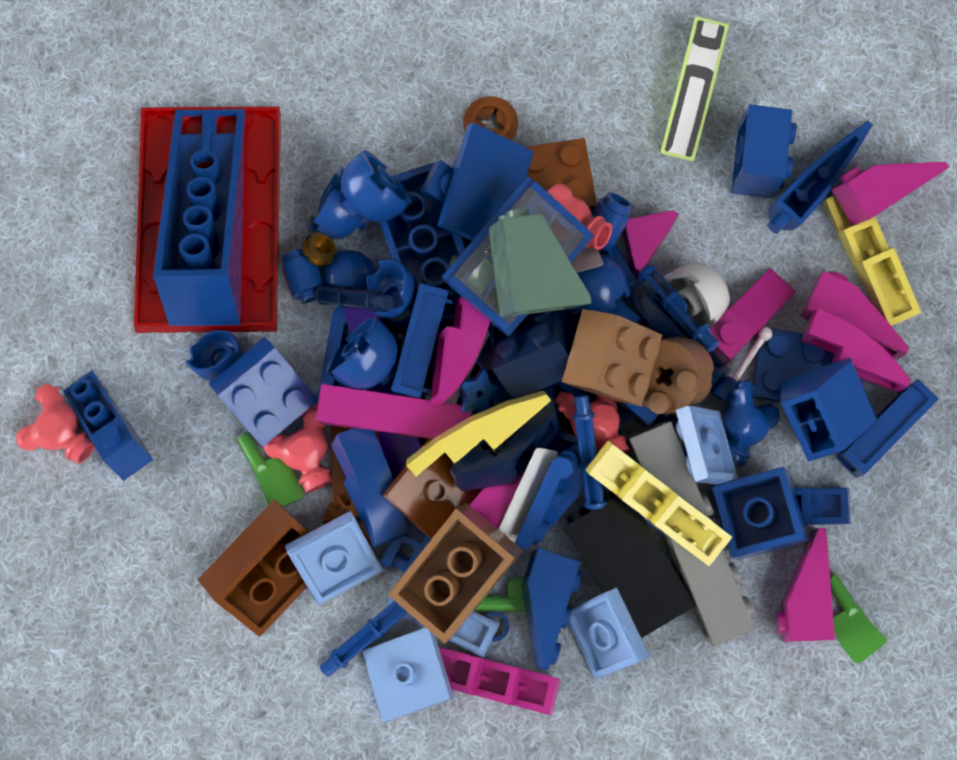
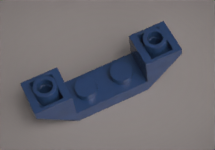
(483, 470)

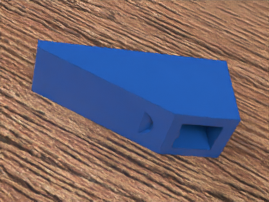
(107, 426)
(546, 596)

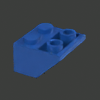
(827, 408)

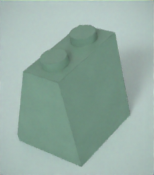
(532, 267)

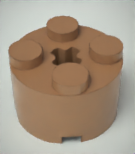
(690, 380)

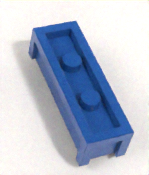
(420, 341)
(888, 429)

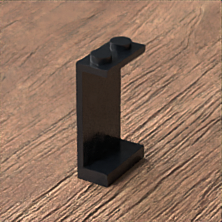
(627, 556)

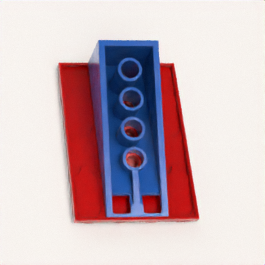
(201, 236)

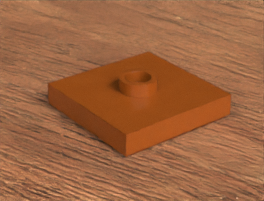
(429, 496)

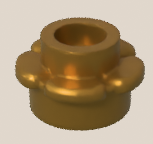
(319, 249)

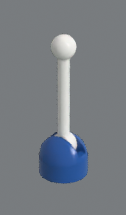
(723, 388)

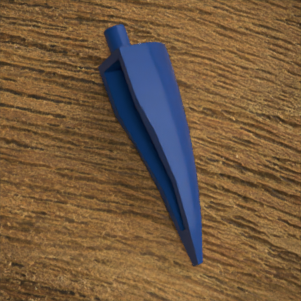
(815, 183)

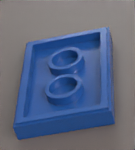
(482, 180)

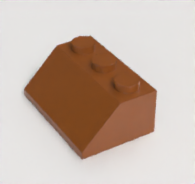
(255, 573)

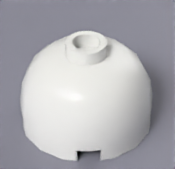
(702, 290)

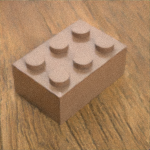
(455, 572)

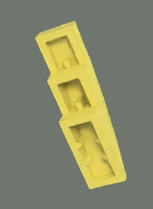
(875, 265)
(491, 425)
(658, 503)

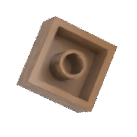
(612, 357)

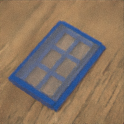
(473, 270)

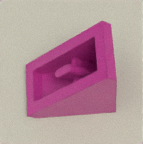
(644, 236)

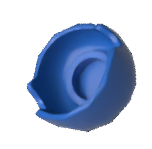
(349, 269)
(397, 282)
(207, 347)

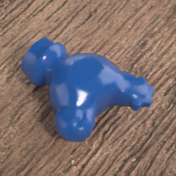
(746, 423)

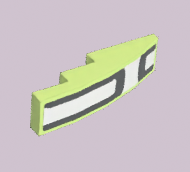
(694, 88)

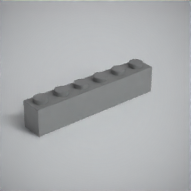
(713, 588)

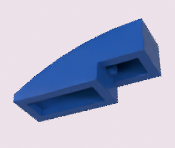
(366, 481)

